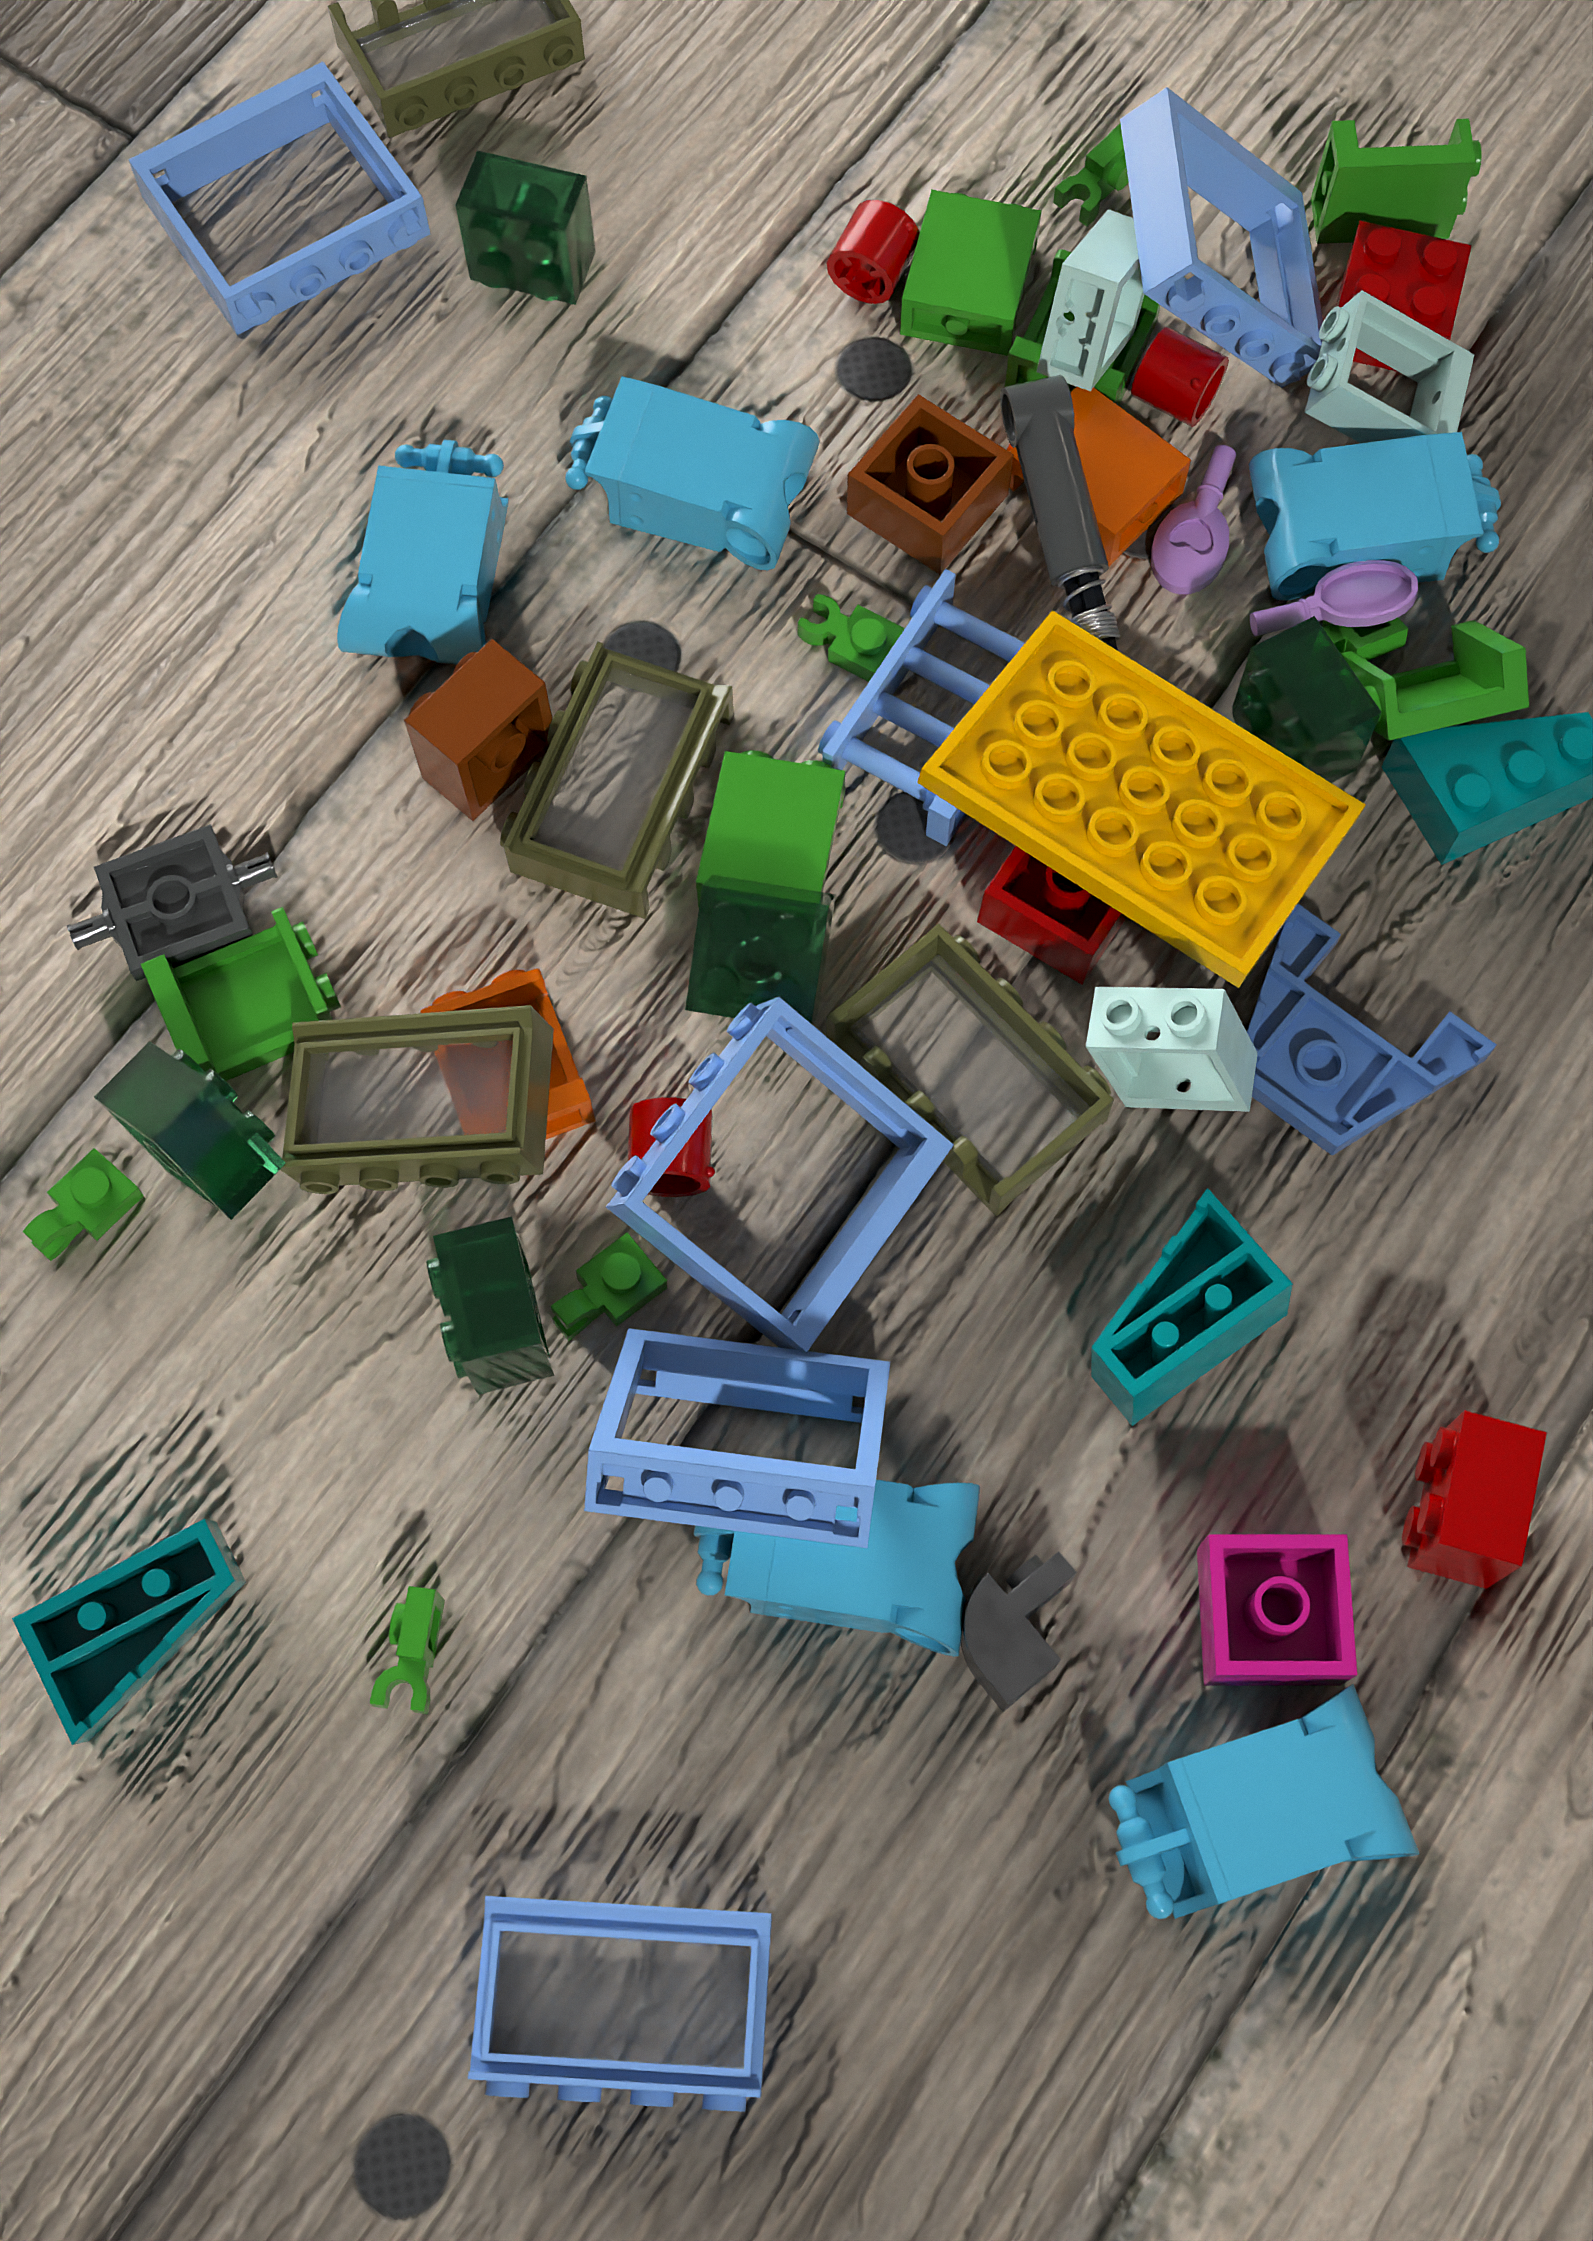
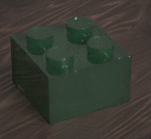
(526, 227)
(1306, 701)
(758, 946)
(193, 1127)
(492, 1306)

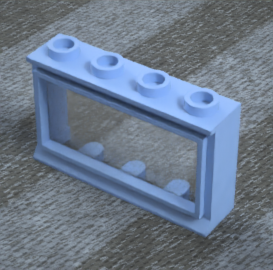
(622, 2001)

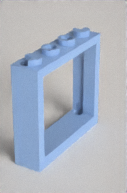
(251, 132)
(1179, 148)
(865, 1231)
(734, 1488)

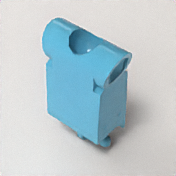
(694, 469)
(1371, 502)
(427, 556)
(895, 1585)
(1260, 1811)

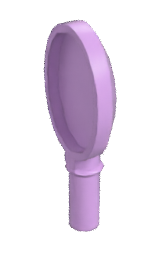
(1195, 535)
(1348, 597)

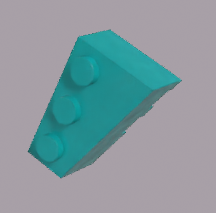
(1491, 778)
(1189, 1313)
(126, 1623)

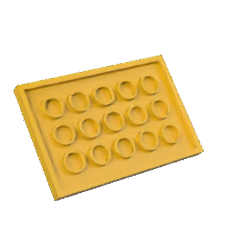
(1142, 796)

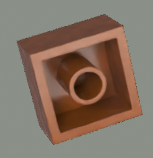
(929, 484)
(480, 728)

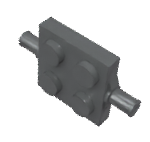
(173, 900)

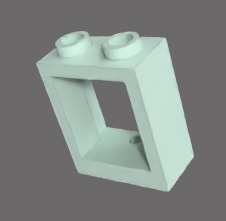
(1104, 293)
(1401, 344)
(1197, 1044)

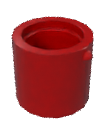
(873, 251)
(1179, 376)
(691, 1168)

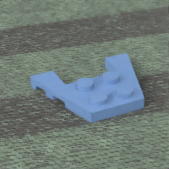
(1327, 1067)

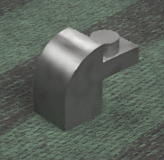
(999, 1640)

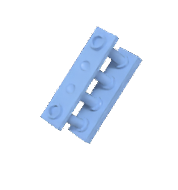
(843, 740)

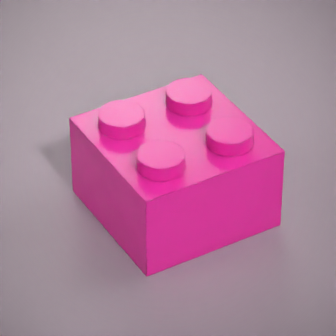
(1276, 1610)

